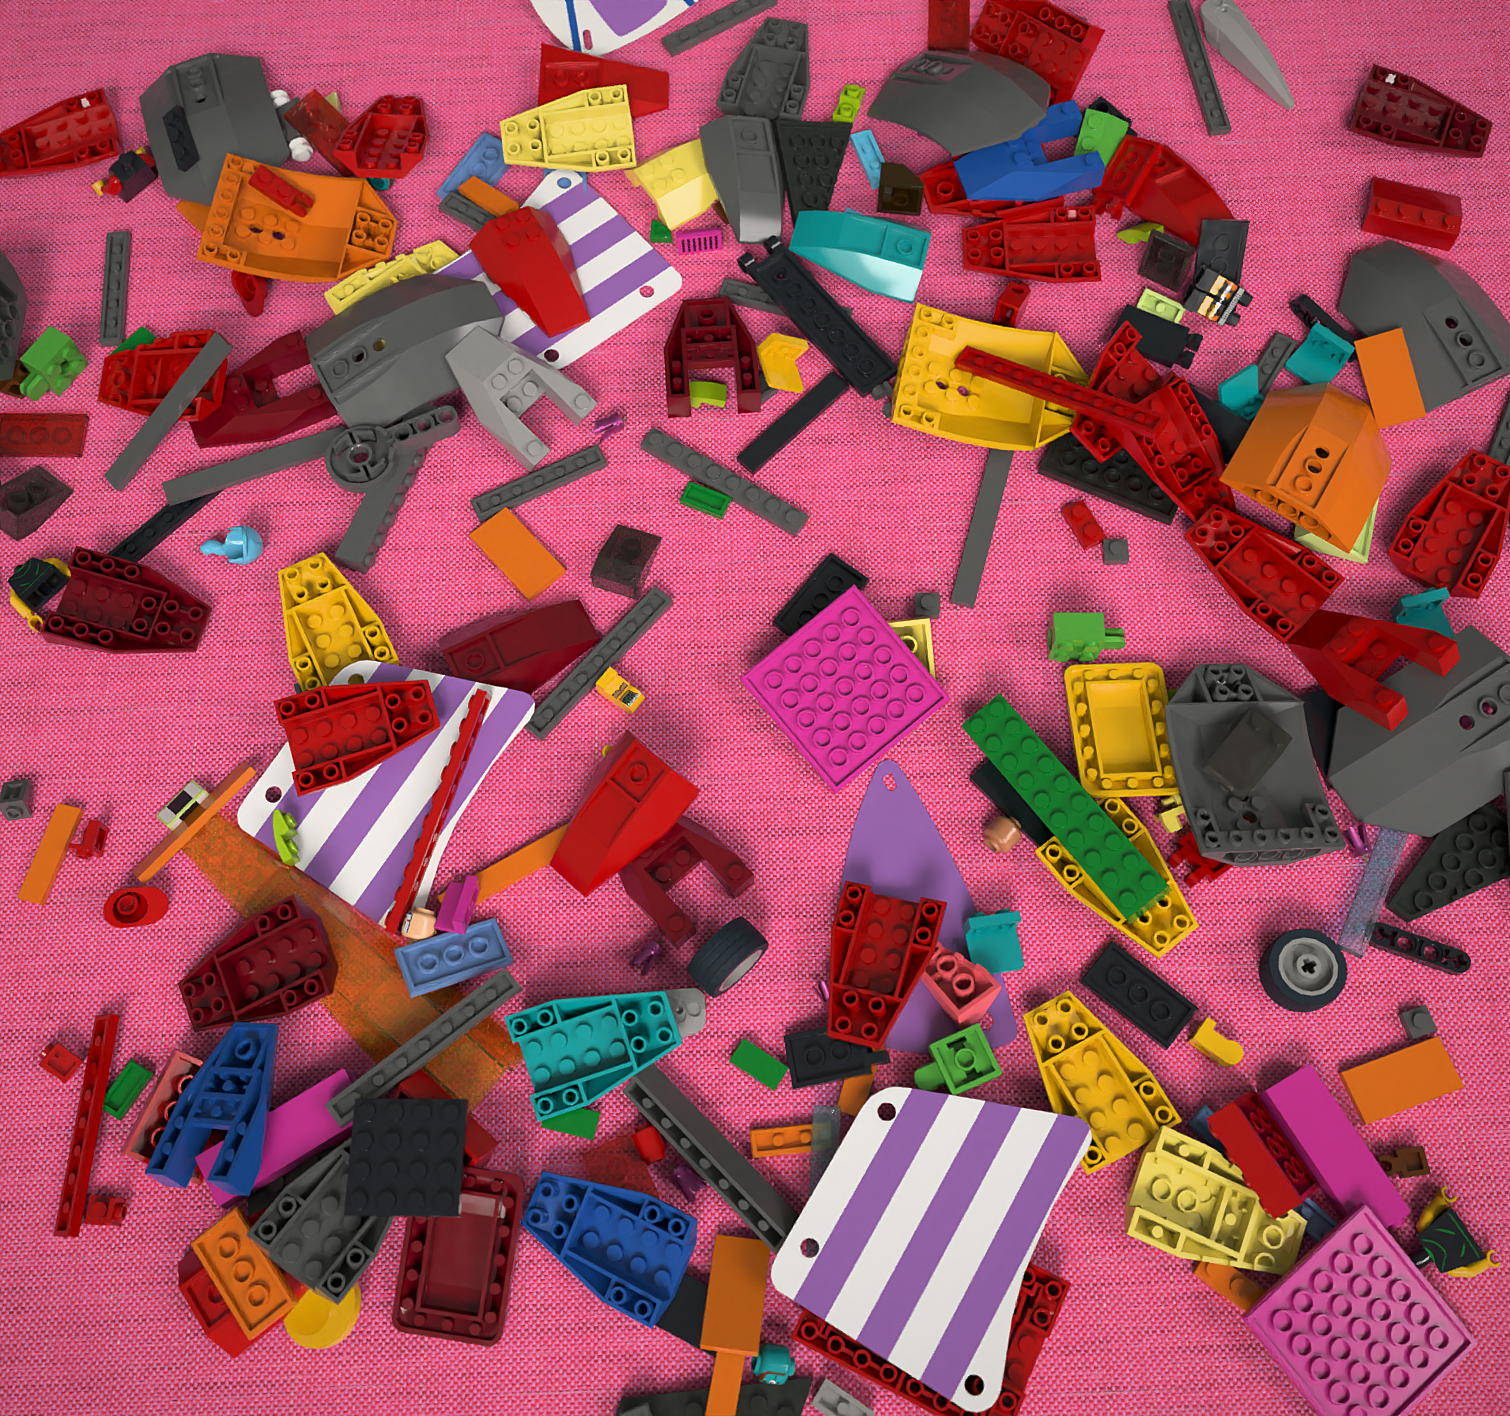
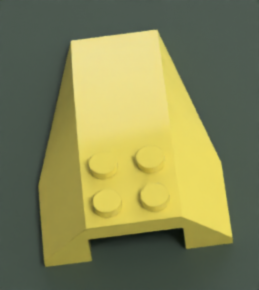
(676, 183)
(367, 282)
(1202, 1210)

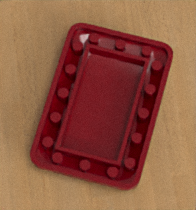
(461, 1268)

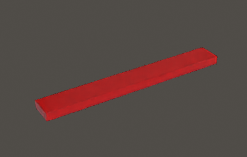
(86, 1126)

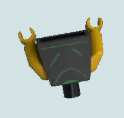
(35, 585)
(1448, 1241)

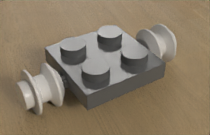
(296, 143)

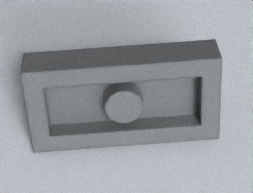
(836, 1402)

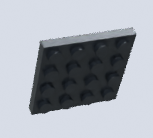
(406, 1158)

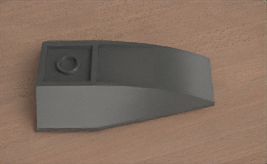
(769, 74)
(746, 175)
(313, 1238)

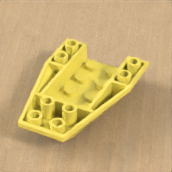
(574, 133)

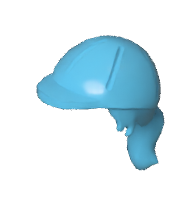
(241, 546)

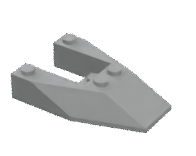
(505, 383)

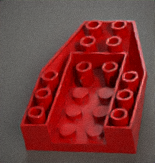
(1041, 39)
(571, 71)
(1185, 455)

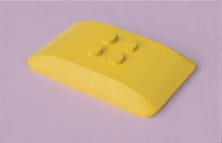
(1120, 729)

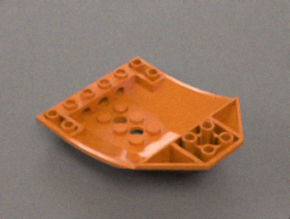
(337, 237)
(1282, 444)

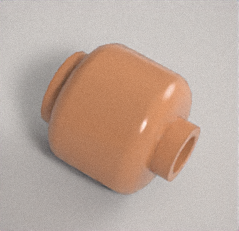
(1002, 834)

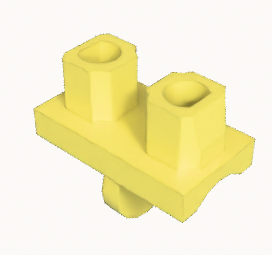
(1169, 817)

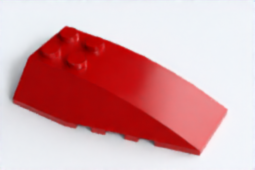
(533, 268)
(145, 375)

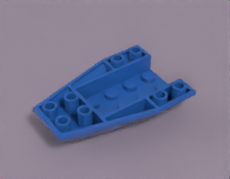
(614, 1241)

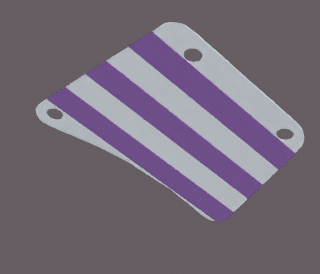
(609, 264)
(366, 829)
(932, 1231)

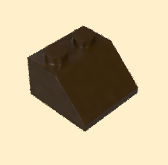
(899, 190)

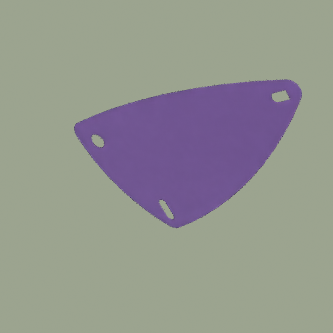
(905, 858)

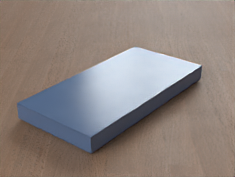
(482, 160)
(453, 957)

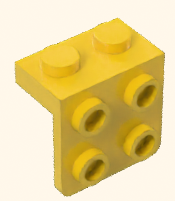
(778, 362)

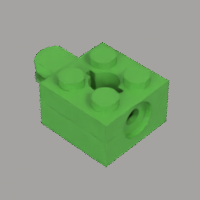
(52, 364)
(1080, 637)
(958, 1063)

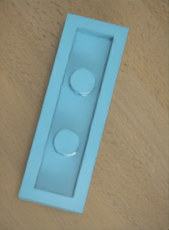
(868, 156)

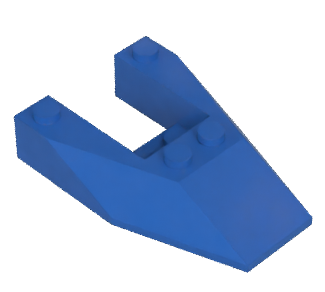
(1020, 169)
(226, 1094)

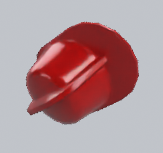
(251, 290)
(135, 906)

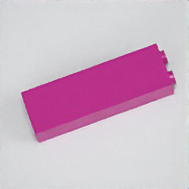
(292, 1135)
(1332, 1148)

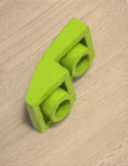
(849, 104)
(1139, 232)
(707, 393)
(283, 831)

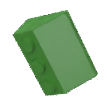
(1100, 133)

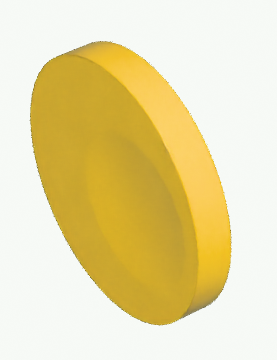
(321, 1323)

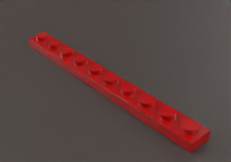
(1062, 392)
(441, 801)

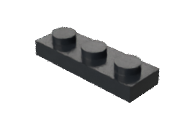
(180, 138)

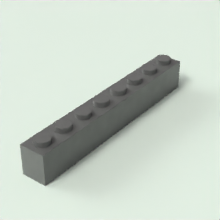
(379, 510)
(712, 1156)

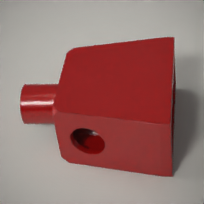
(1013, 298)

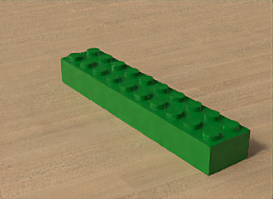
(1066, 809)

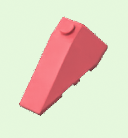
(959, 986)

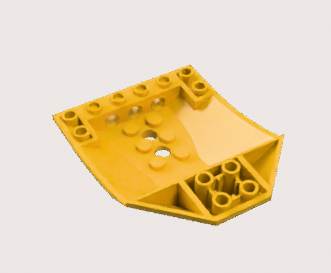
(991, 412)

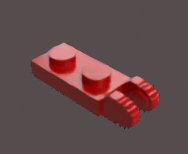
(280, 191)

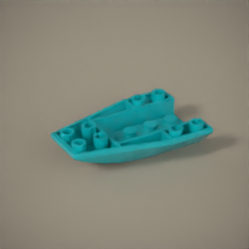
(865, 250)
(590, 1045)

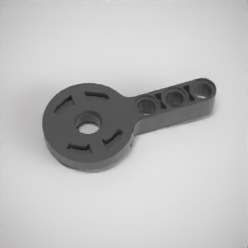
(387, 450)

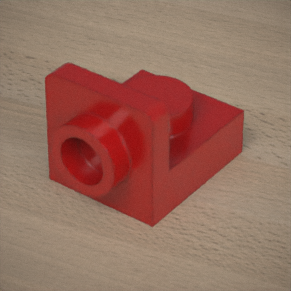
(94, 841)
(59, 1061)
(106, 1211)

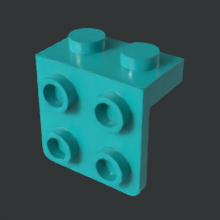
(1319, 356)
(1241, 392)
(1424, 611)
(994, 941)

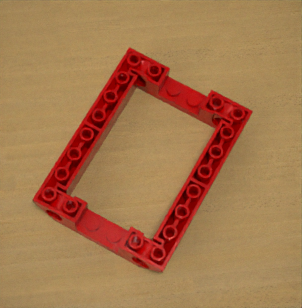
(1045, 1301)

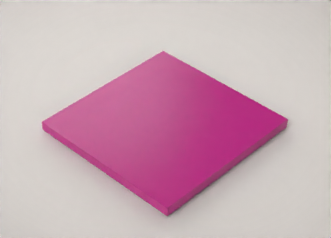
(844, 689)
(1359, 1324)

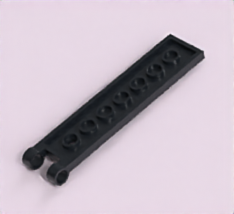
(819, 318)

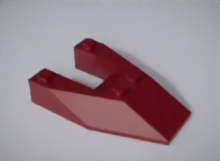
(708, 337)
(251, 403)
(667, 863)

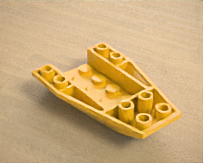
(328, 624)
(1157, 928)
(1096, 1080)

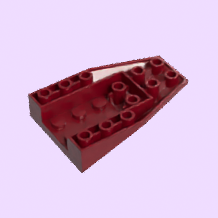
(124, 609)

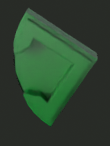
(659, 233)

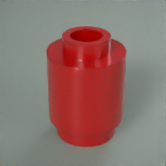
(649, 1143)

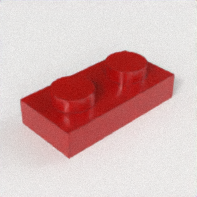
(1083, 525)

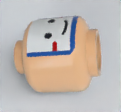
(419, 925)

